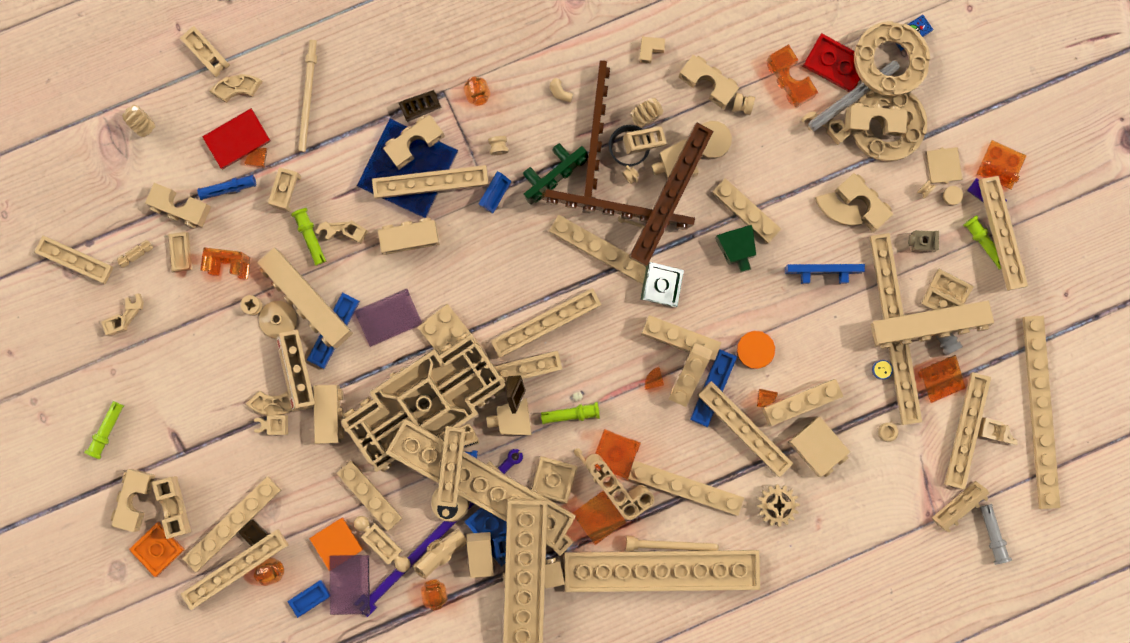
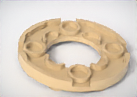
(906, 37)
(908, 143)

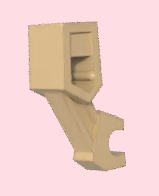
(837, 138)
(332, 228)
(131, 310)

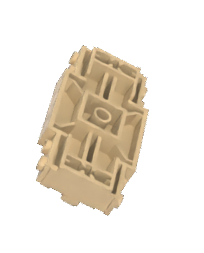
(430, 393)

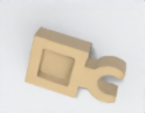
(275, 425)

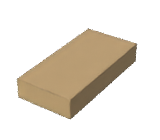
(180, 252)

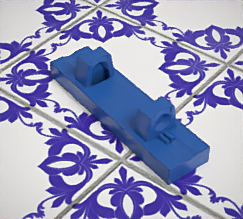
(841, 269)

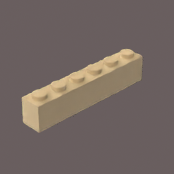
(305, 298)
(932, 323)

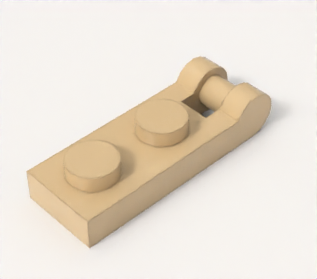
(204, 51)

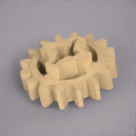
(777, 495)

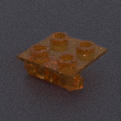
(1002, 162)
(942, 378)

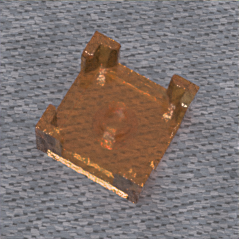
(213, 258)
(617, 452)
(599, 517)

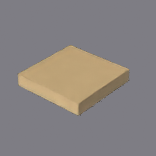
(554, 479)

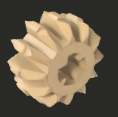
(646, 112)
(138, 120)

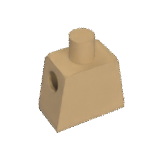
(668, 159)
(511, 423)

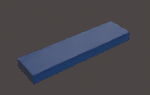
(344, 309)
(718, 375)

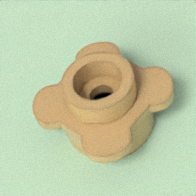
(630, 174)

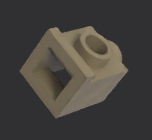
(931, 244)

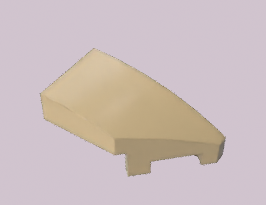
(996, 431)

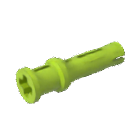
(306, 227)
(981, 235)
(580, 412)
(101, 438)

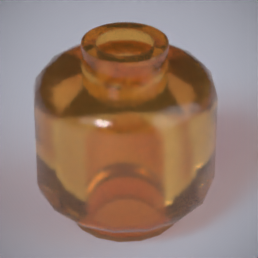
(476, 91)
(269, 572)
(433, 594)

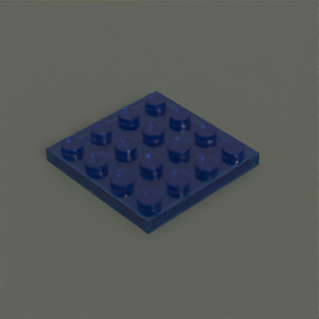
(425, 159)

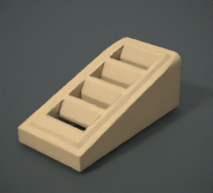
(629, 137)

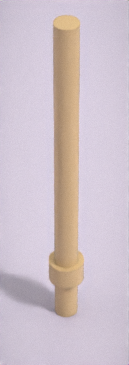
(311, 60)

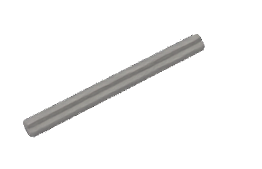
(848, 99)

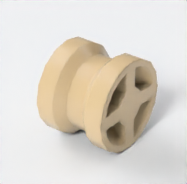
(498, 145)
(254, 307)

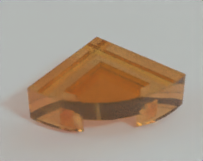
(257, 158)
(654, 379)
(766, 397)

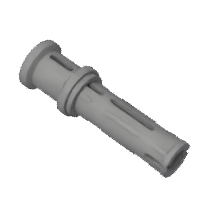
(997, 544)

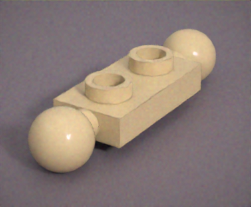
(382, 543)

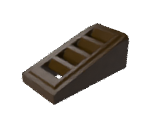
(417, 99)
(515, 392)

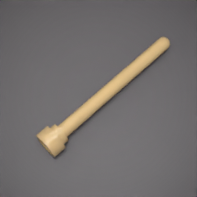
(633, 544)

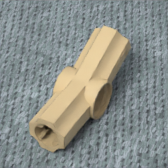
(439, 553)

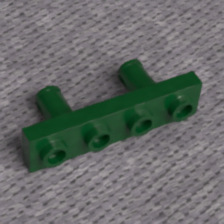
(563, 170)

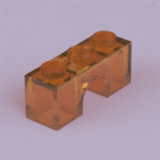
(797, 90)

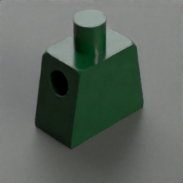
(738, 246)

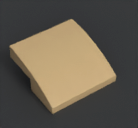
(946, 291)

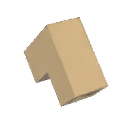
(650, 45)

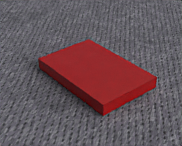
(833, 62)
(236, 138)

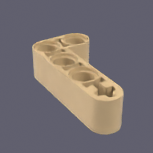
(613, 485)

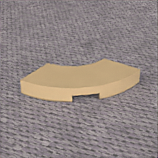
(236, 85)
(838, 211)
(270, 404)

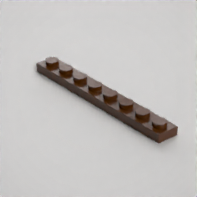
(597, 128)
(671, 194)
(610, 208)

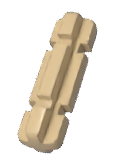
(134, 253)

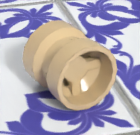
(748, 103)

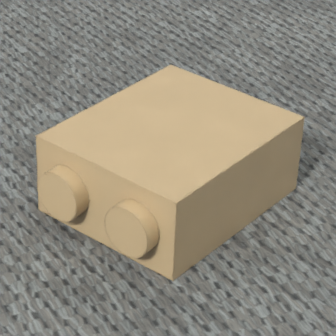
(819, 447)

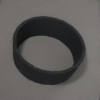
(625, 128)

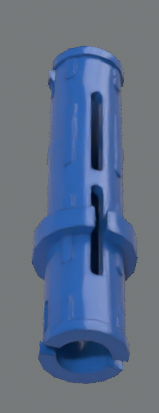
(227, 187)

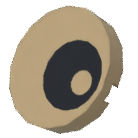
(447, 513)

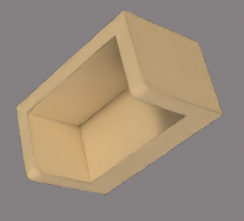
(283, 189)
(480, 555)

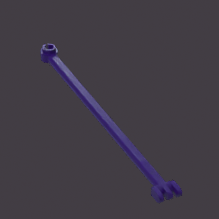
(422, 548)

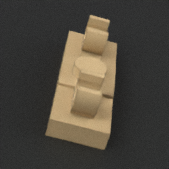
(961, 506)

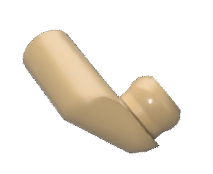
(558, 92)

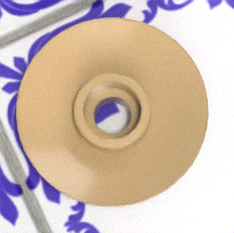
(287, 320)

